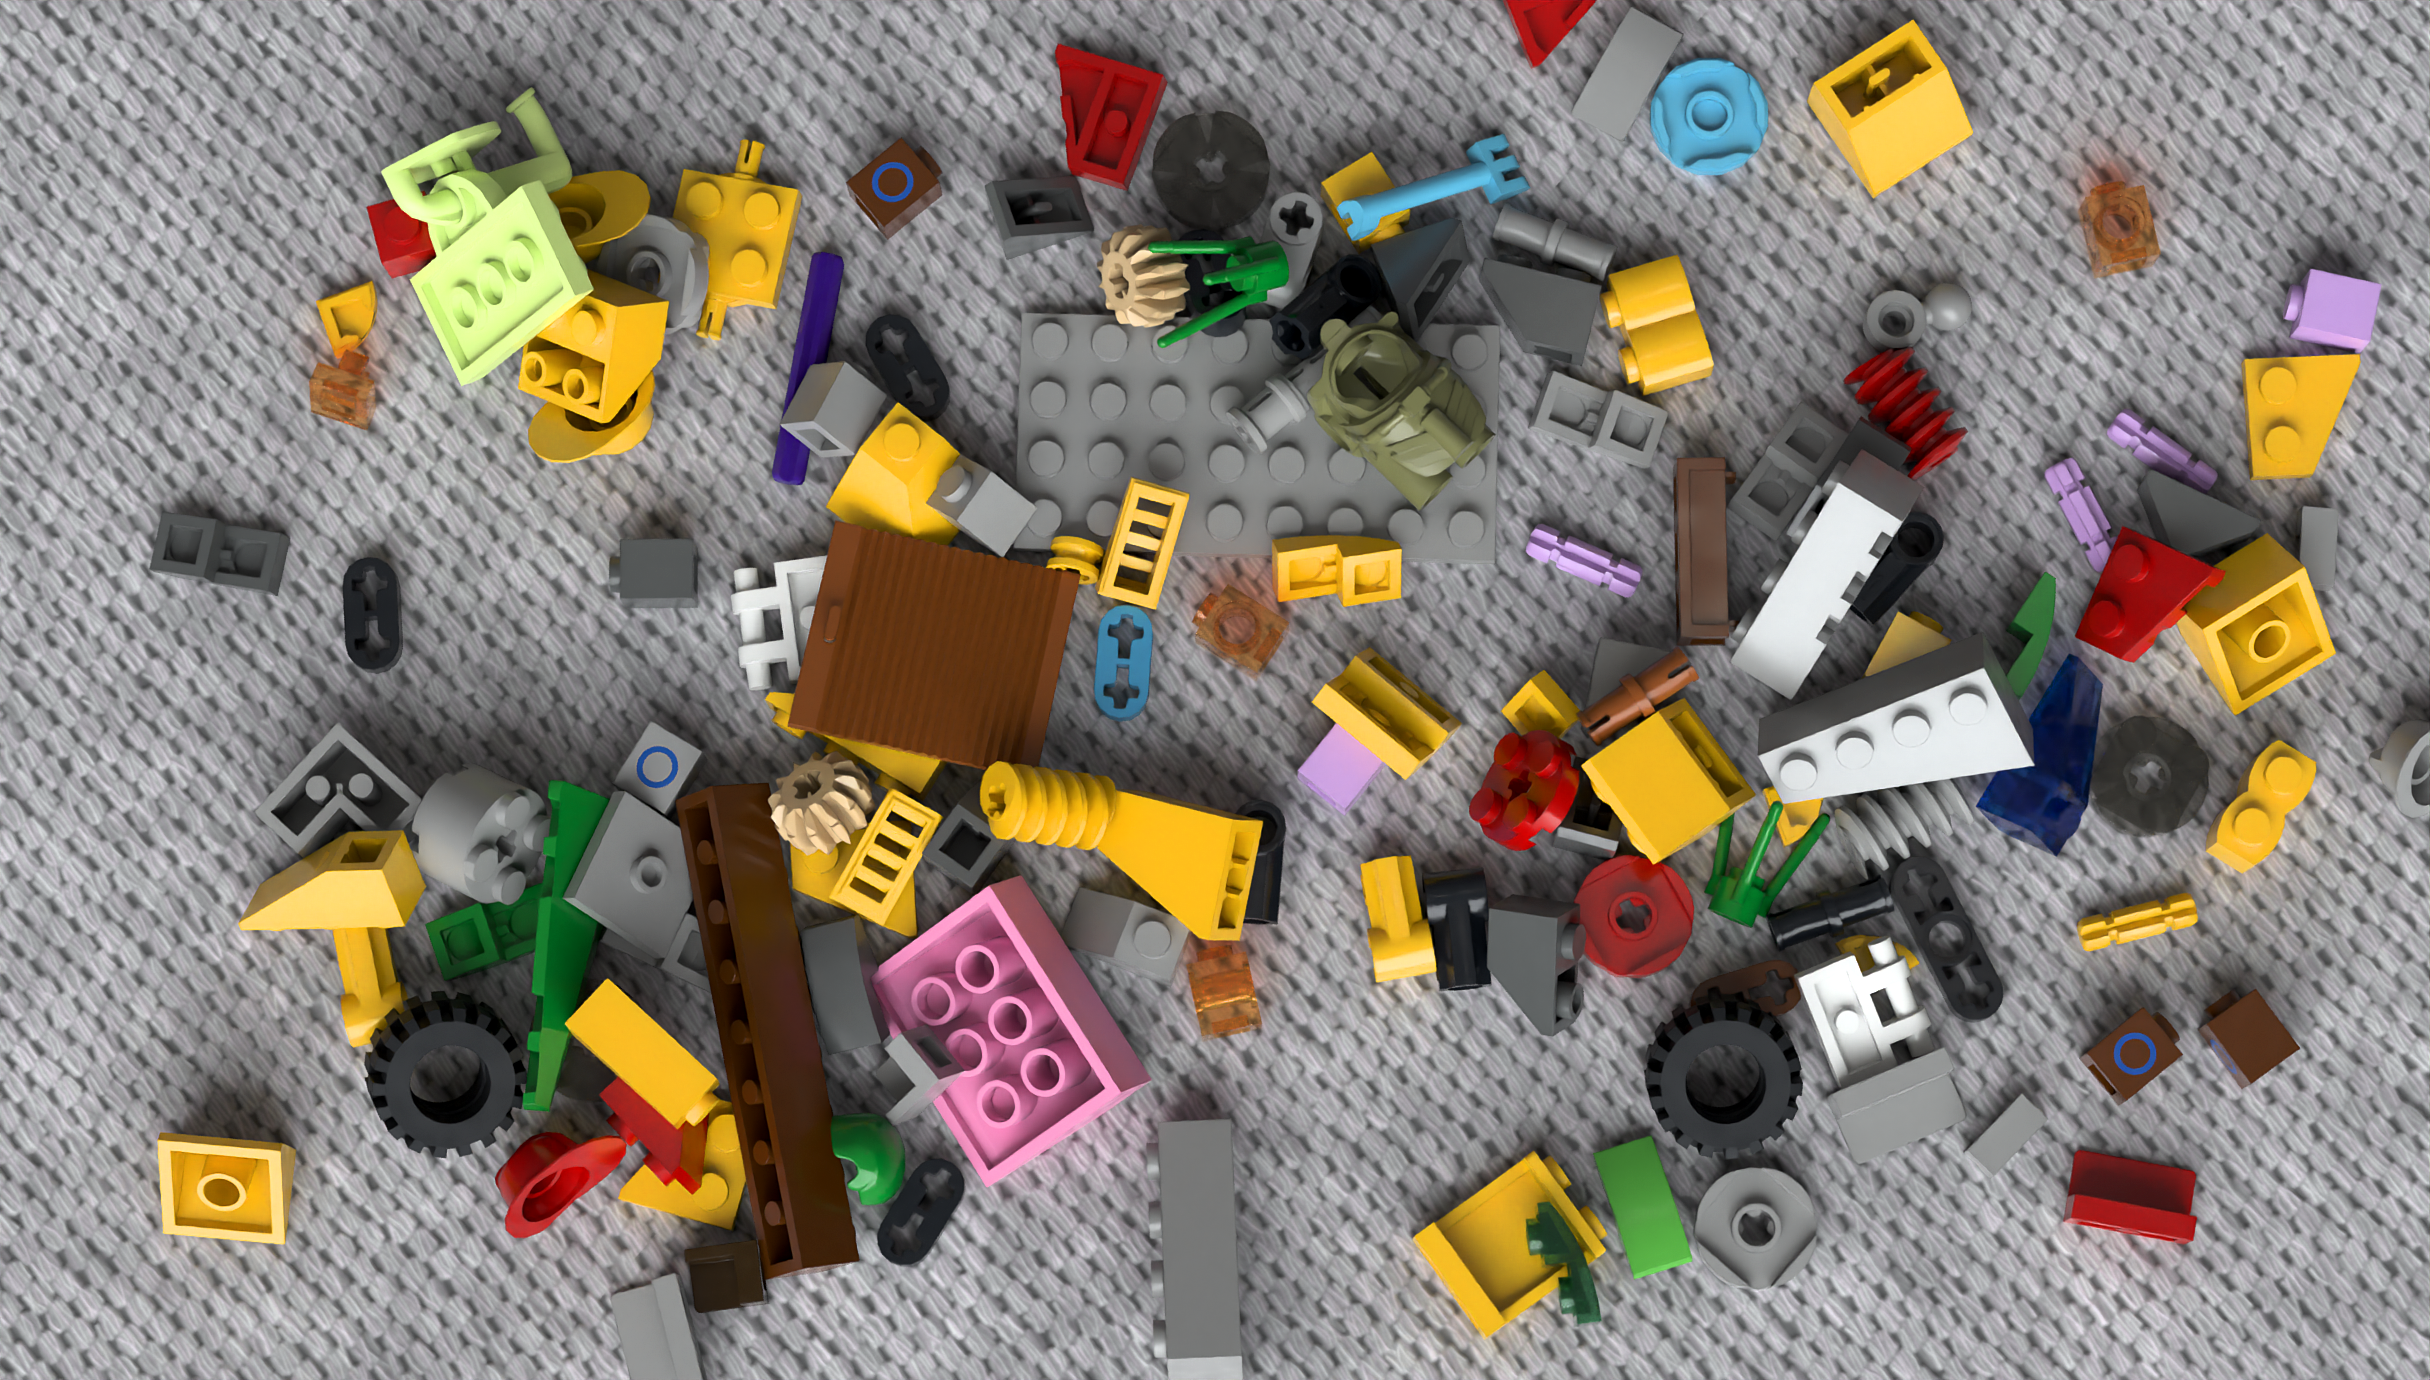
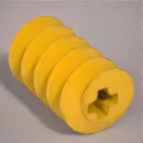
(1047, 804)

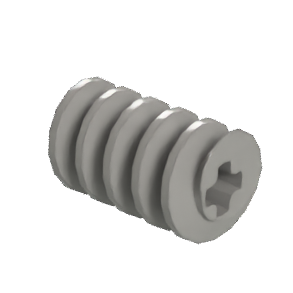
(1898, 818)

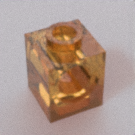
(2112, 254)
(1251, 655)
(1223, 993)

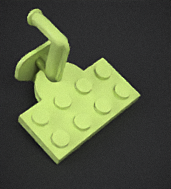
(497, 241)

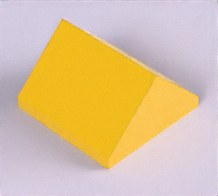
(225, 1187)

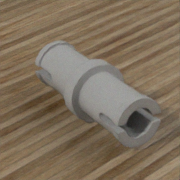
(1554, 242)

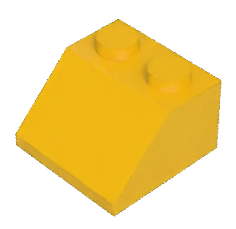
(2256, 624)

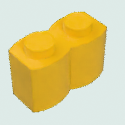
(1658, 326)
(2255, 820)

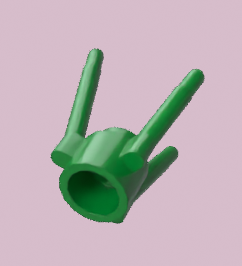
(1251, 270)
(1740, 893)

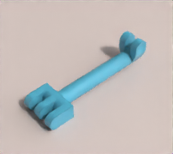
(1483, 172)

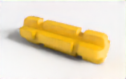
(2137, 921)

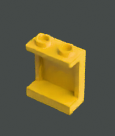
(1484, 1248)

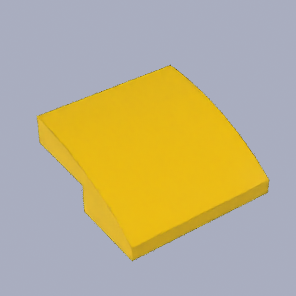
(1387, 713)

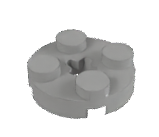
(681, 262)
(1790, 1225)

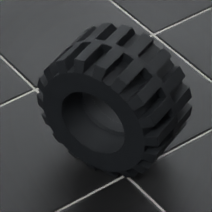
(456, 1121)
(1731, 1126)

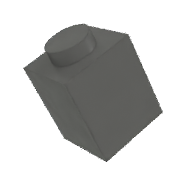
(655, 573)

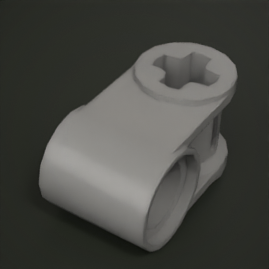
(1298, 249)

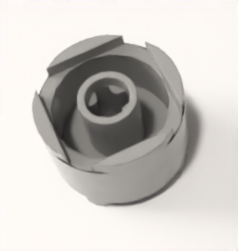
(480, 834)

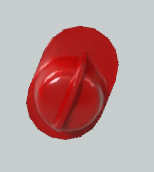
(550, 1175)

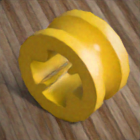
(1076, 556)

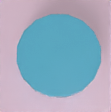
(1701, 136)

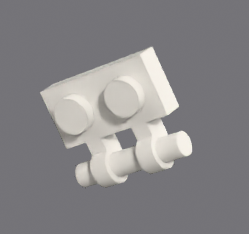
(796, 597)
(1848, 1021)

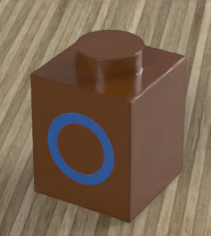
(896, 186)
(2246, 1036)
(2133, 1054)

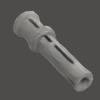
(1284, 396)

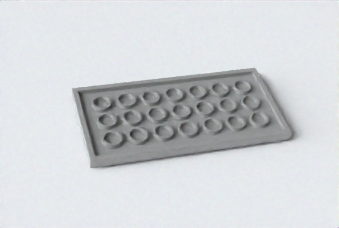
(1117, 406)

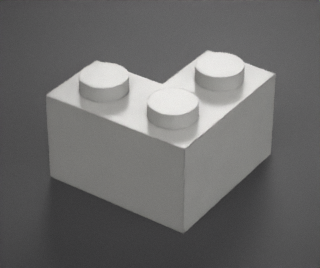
(330, 788)

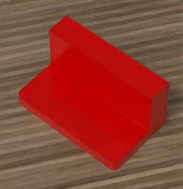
(2131, 1197)

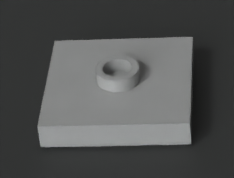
(634, 875)

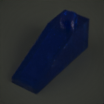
(2047, 800)

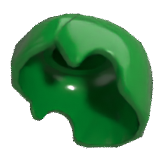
(875, 1150)

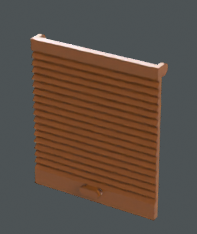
(933, 649)

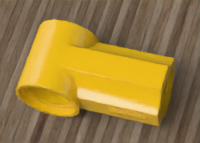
(1398, 933)
(368, 981)

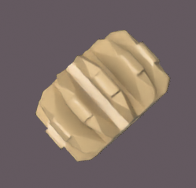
(1142, 284)
(821, 803)

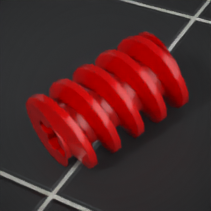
(1907, 409)

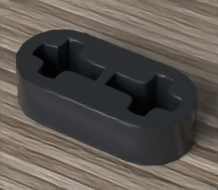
(1199, 294)
(919, 359)
(358, 617)
(909, 1203)

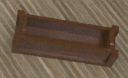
(1701, 551)

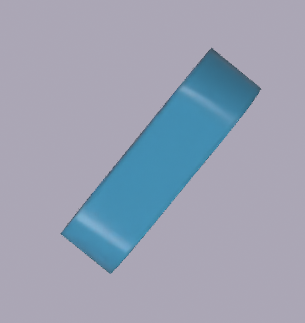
(1108, 663)

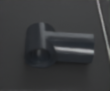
(1336, 294)
(1897, 570)
(1267, 875)
(1458, 917)

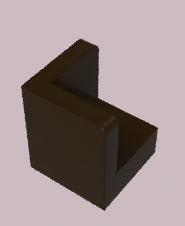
(727, 1276)

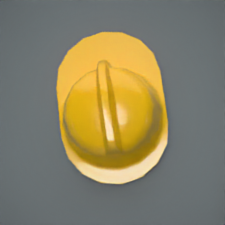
(600, 209)
(568, 436)

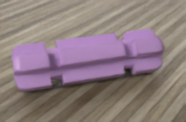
(2160, 451)
(2082, 511)
(1584, 560)

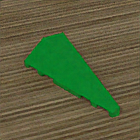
(564, 939)

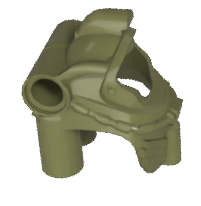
(1416, 420)

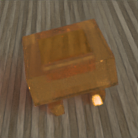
(344, 391)

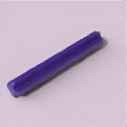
(810, 348)

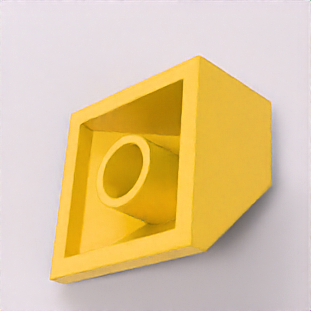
(895, 478)

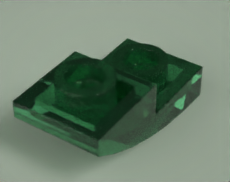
(1558, 1247)

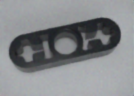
(1980, 973)

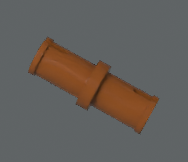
(1637, 696)

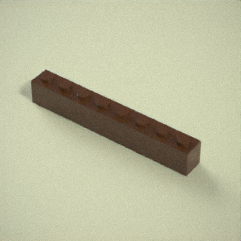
(766, 1030)

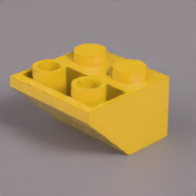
(1891, 108)
(596, 350)
(1668, 781)

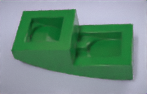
(2032, 627)
(485, 935)

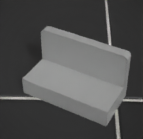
(1898, 1106)
(658, 1331)

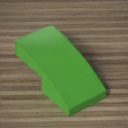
(1642, 1207)

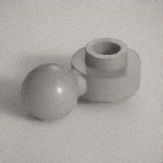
(1944, 307)

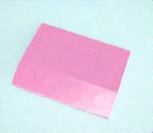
(1018, 1022)

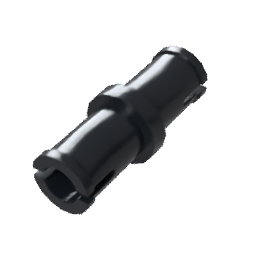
(1830, 912)

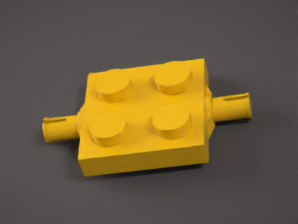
(746, 232)

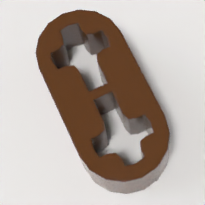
(1751, 978)

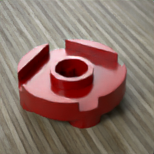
(1524, 762)
(1666, 927)

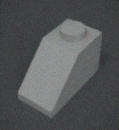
(1126, 935)

